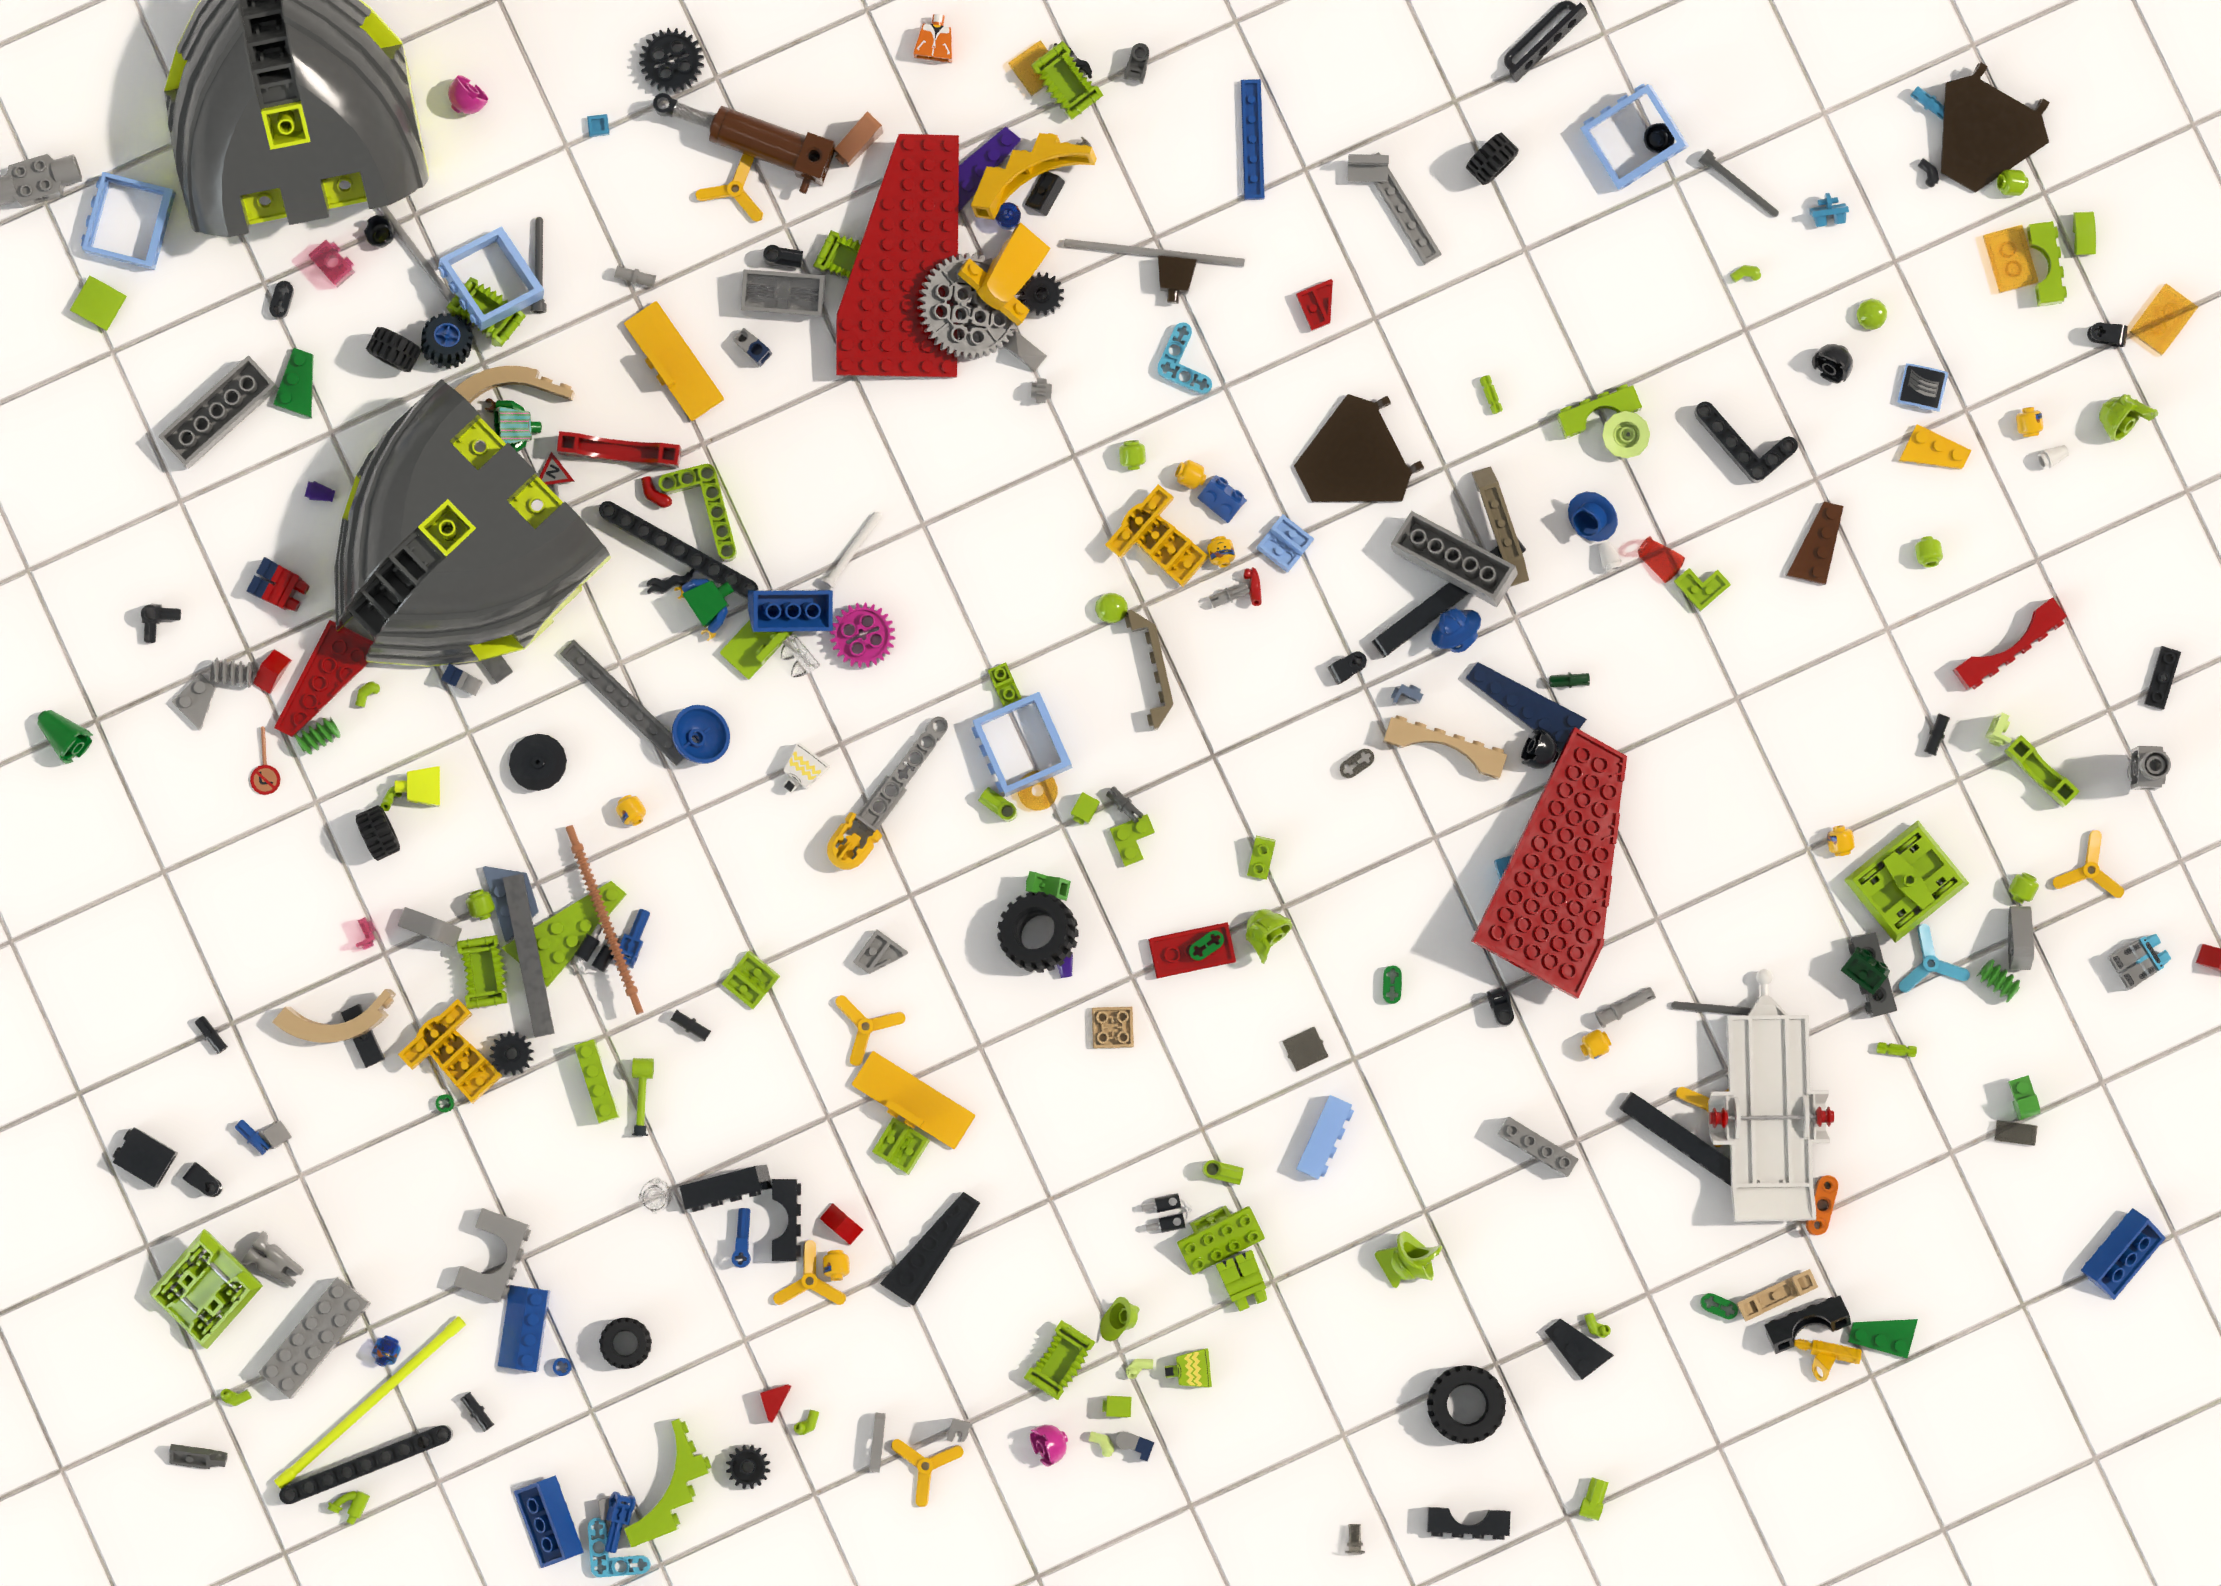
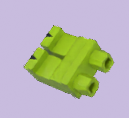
(1242, 1286)

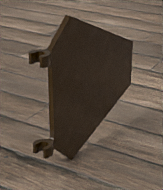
(1986, 131)
(1355, 457)

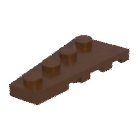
(1817, 549)

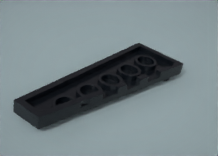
(920, 1264)

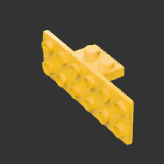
(673, 361)
(913, 1100)

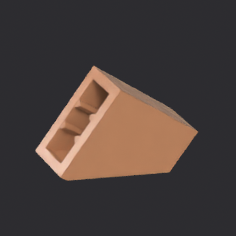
(858, 139)

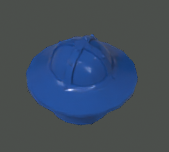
(1592, 516)
(1456, 629)

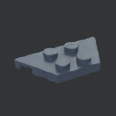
(495, 882)

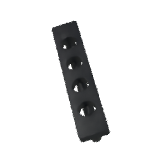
(1576, 14)

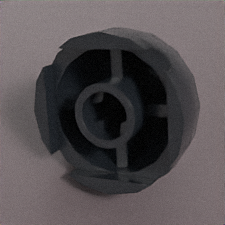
(1834, 362)
(1540, 749)

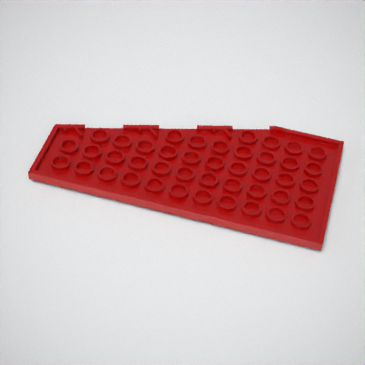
(904, 239)
(1559, 878)

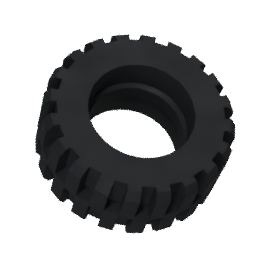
(1018, 916)
(1493, 1397)

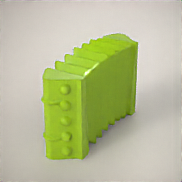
(1065, 82)
(837, 255)
(487, 302)
(483, 971)
(1060, 1361)

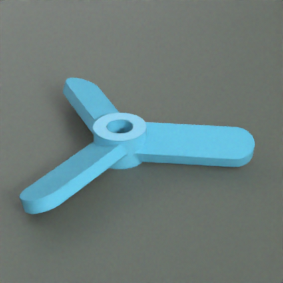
(1929, 954)

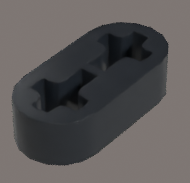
(286, 301)

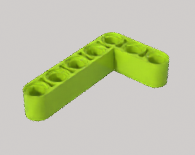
(711, 503)

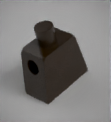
(1175, 276)

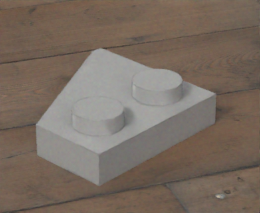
(195, 700)
(878, 953)

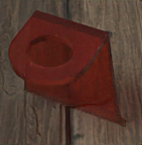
(1660, 559)

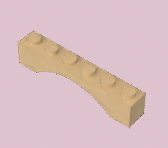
(1486, 761)

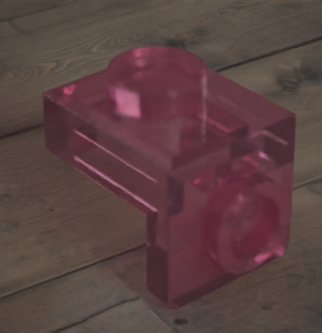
(368, 929)

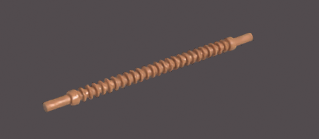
(577, 849)

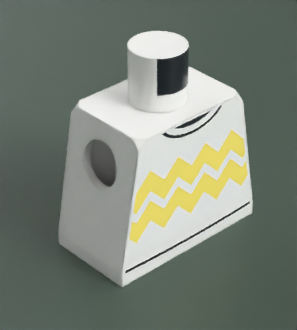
(803, 768)

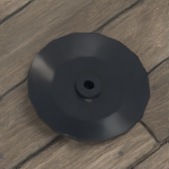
(537, 762)

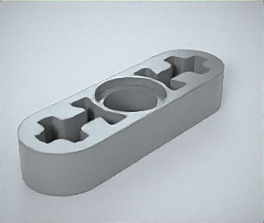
(877, 1442)

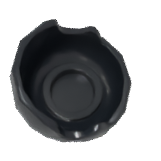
(1658, 138)
(379, 231)

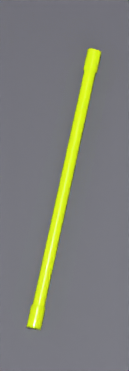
(449, 1331)

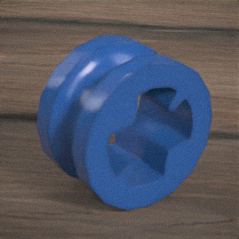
(560, 1373)

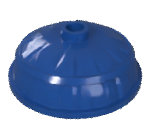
(708, 729)

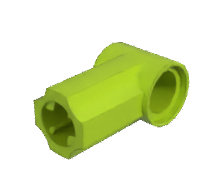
(997, 803)
(1225, 1172)
(1593, 1502)

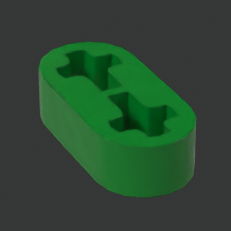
(1209, 949)
(1397, 984)
(1720, 1301)

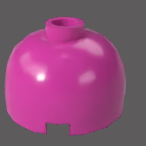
(465, 96)
(1049, 1442)

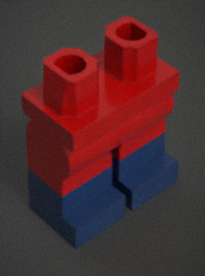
(284, 587)

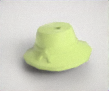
(1616, 436)

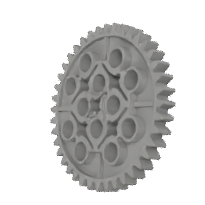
(942, 327)

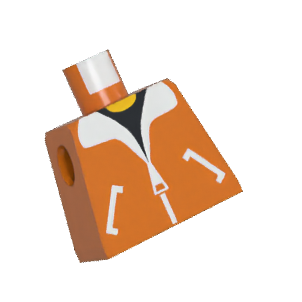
(934, 41)

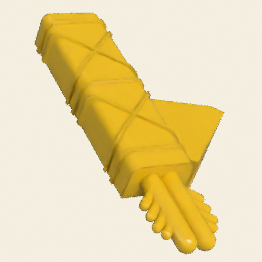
(1826, 1354)

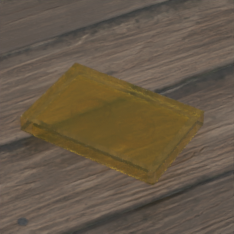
(2010, 259)
(2163, 319)

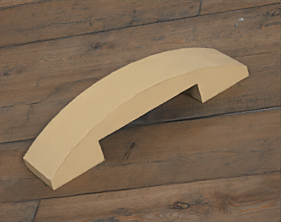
(1777, 1295)

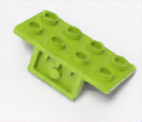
(751, 649)
(1219, 1237)

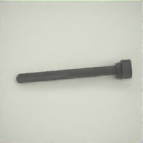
(1709, 160)
(539, 306)
(1710, 1008)

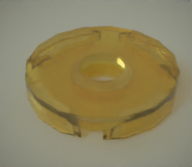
(1042, 802)

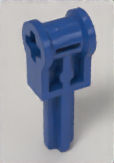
(631, 943)
(742, 1239)
(618, 1515)

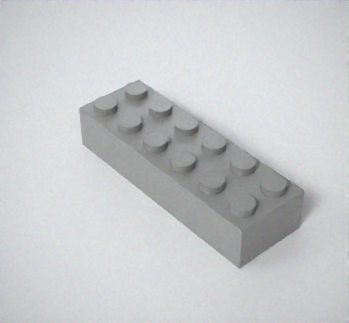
(218, 412)
(1454, 559)
(314, 1337)

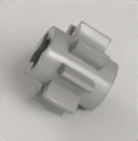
(1041, 390)

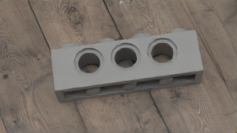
(1537, 1146)

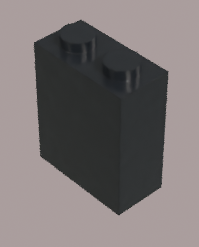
(144, 1157)

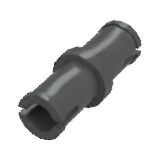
(1124, 804)

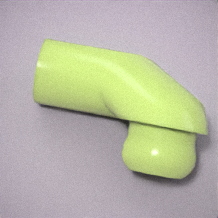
(1136, 1366)
(1104, 1442)

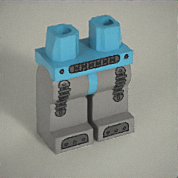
(2144, 956)

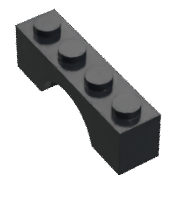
(786, 1193)
(1830, 1314)
(1495, 1523)

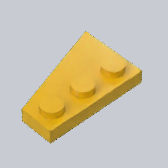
(1933, 449)

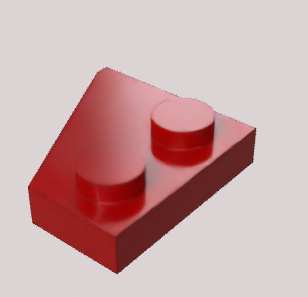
(1317, 304)

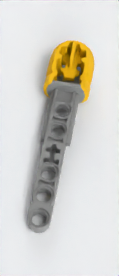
(873, 820)

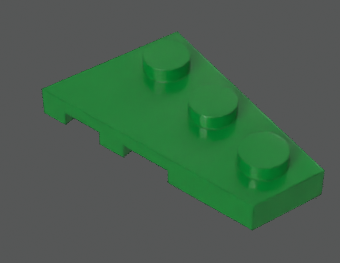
(296, 385)
(1885, 1336)

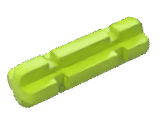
(1491, 394)
(1896, 1049)

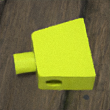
(421, 786)

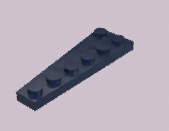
(1526, 704)

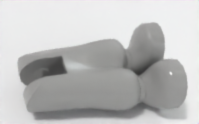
(275, 1261)

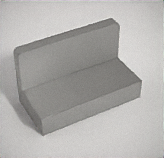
(1368, 168)

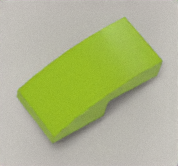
(2085, 233)
(1004, 684)

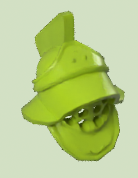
(1407, 1260)

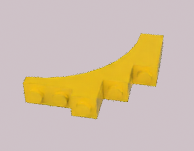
(1022, 166)

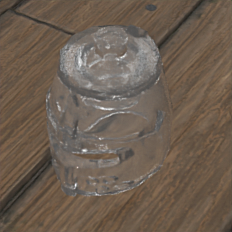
(655, 1195)

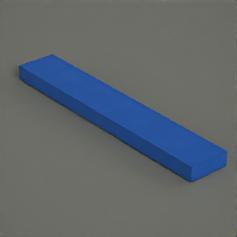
(1252, 139)

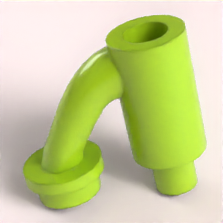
(358, 1504)

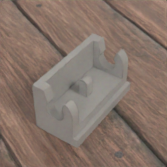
(960, 1426)

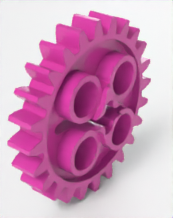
(870, 652)

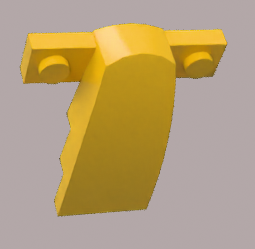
(1007, 273)
(1158, 538)
(452, 1052)

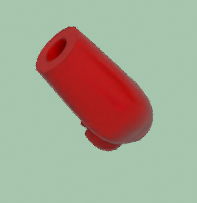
(653, 494)
(1254, 585)

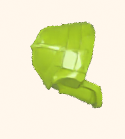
(2122, 414)
(1265, 930)

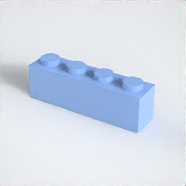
(1324, 1136)

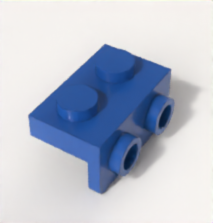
(1222, 498)

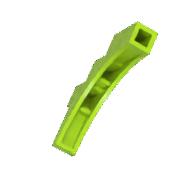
(687, 1467)

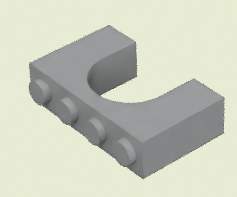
(513, 1235)

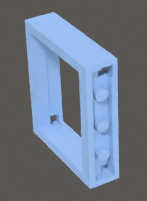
(1654, 162)
(97, 204)
(466, 301)
(993, 765)

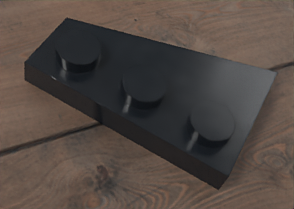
(1578, 1349)

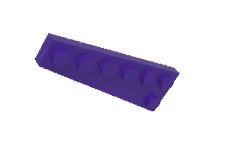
(991, 155)

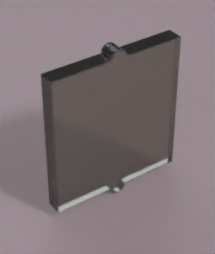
(1305, 1049)

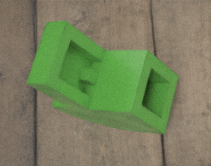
(1050, 885)
(2025, 1100)

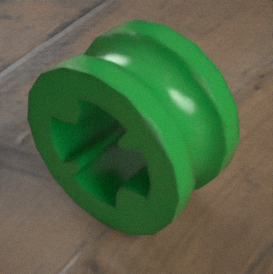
(443, 1097)

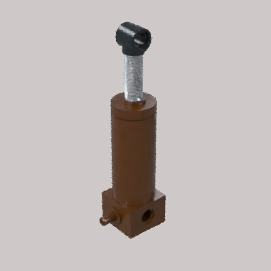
(759, 139)

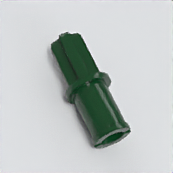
(1569, 680)

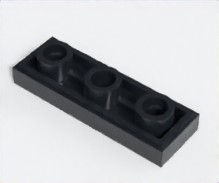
(2158, 689)
(368, 1048)

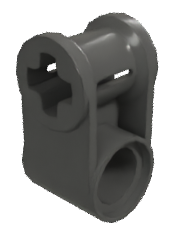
(1137, 67)

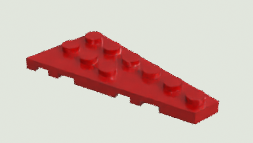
(330, 668)

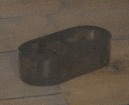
(1359, 767)

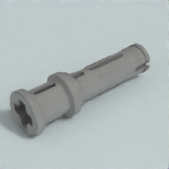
(1616, 1011)

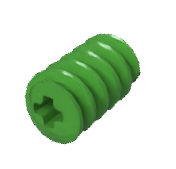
(318, 735)
(1999, 980)

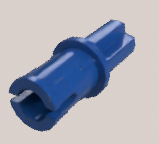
(252, 1137)

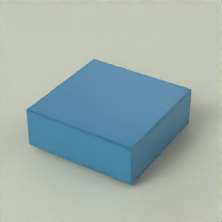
(598, 125)

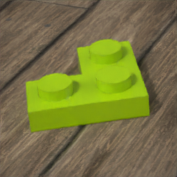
(1700, 592)
(1127, 836)

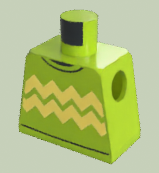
(1191, 1369)

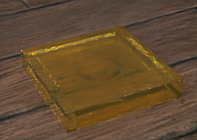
(1022, 67)

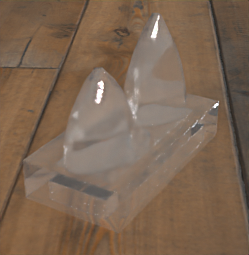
(805, 660)

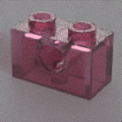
(336, 274)

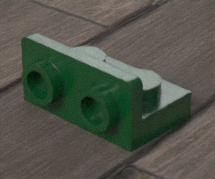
(1865, 970)

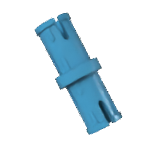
(1928, 101)

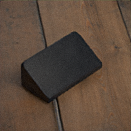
(1045, 193)

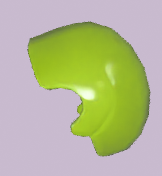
(1871, 314)
(1111, 607)

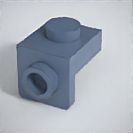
(1411, 692)

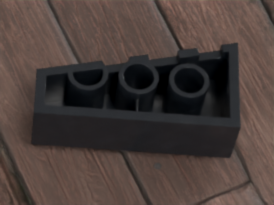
(725, 1187)

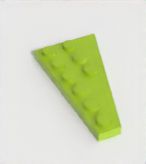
(564, 932)

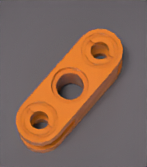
(1829, 1196)

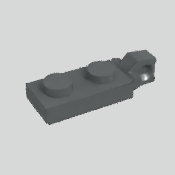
(196, 1457)

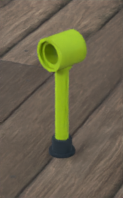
(642, 1069)

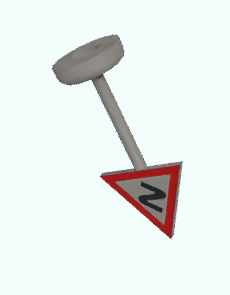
(554, 473)

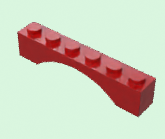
(618, 450)
(2042, 620)

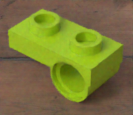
(1261, 857)

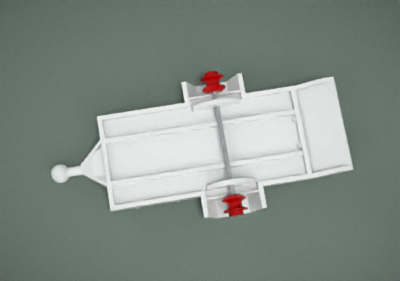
(1770, 1113)

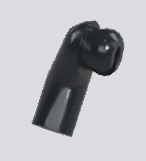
(1932, 172)

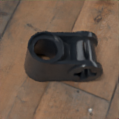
(2112, 334)
(1344, 669)
(1500, 1005)
(200, 1179)

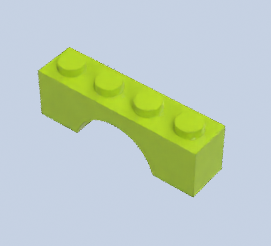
(2043, 238)
(1574, 419)
(2046, 777)
(596, 1081)

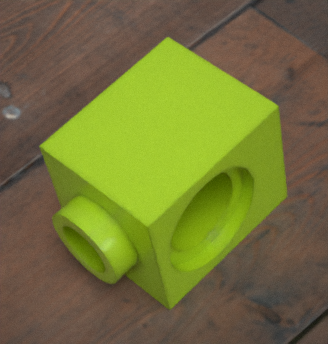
(1084, 809)
(1117, 1406)

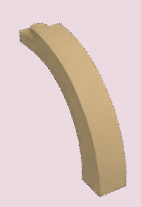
(306, 1029)

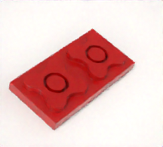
(1172, 955)

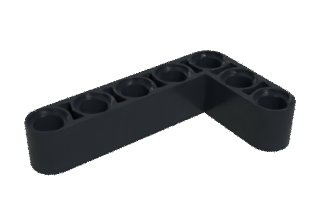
(1741, 447)

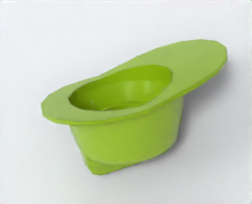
(1118, 1318)

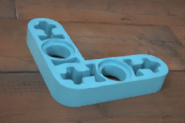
(1174, 361)
(610, 1562)

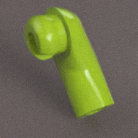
(234, 1398)
(807, 1425)

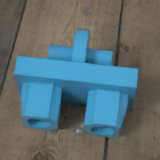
(1838, 211)

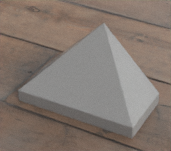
(1025, 351)

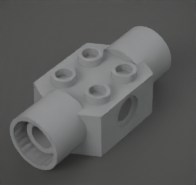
(38, 179)
(2148, 768)

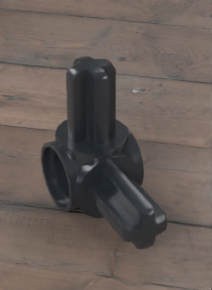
(161, 614)

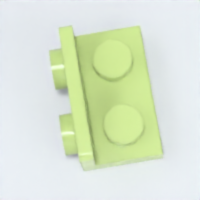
(1998, 725)

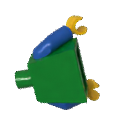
(707, 602)

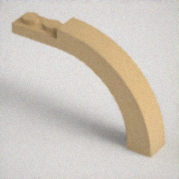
(510, 375)

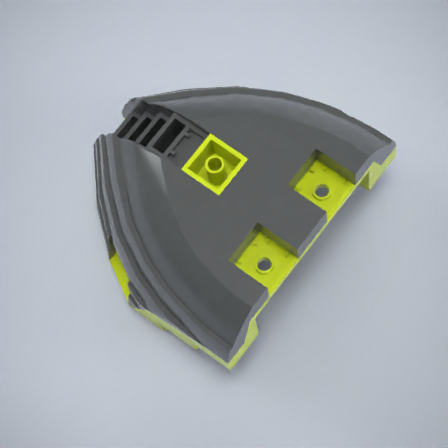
(288, 108)
(448, 546)

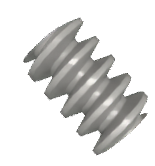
(231, 672)

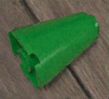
(64, 735)

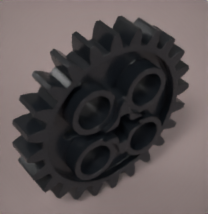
(665, 44)

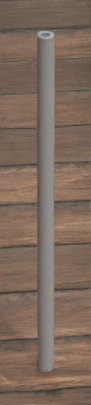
(1152, 252)
(418, 256)

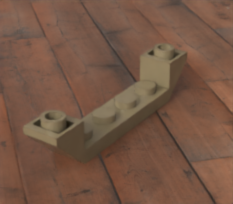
(1500, 521)
(1138, 623)

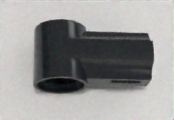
(785, 258)

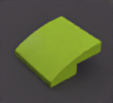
(98, 303)
(751, 980)
(901, 1145)

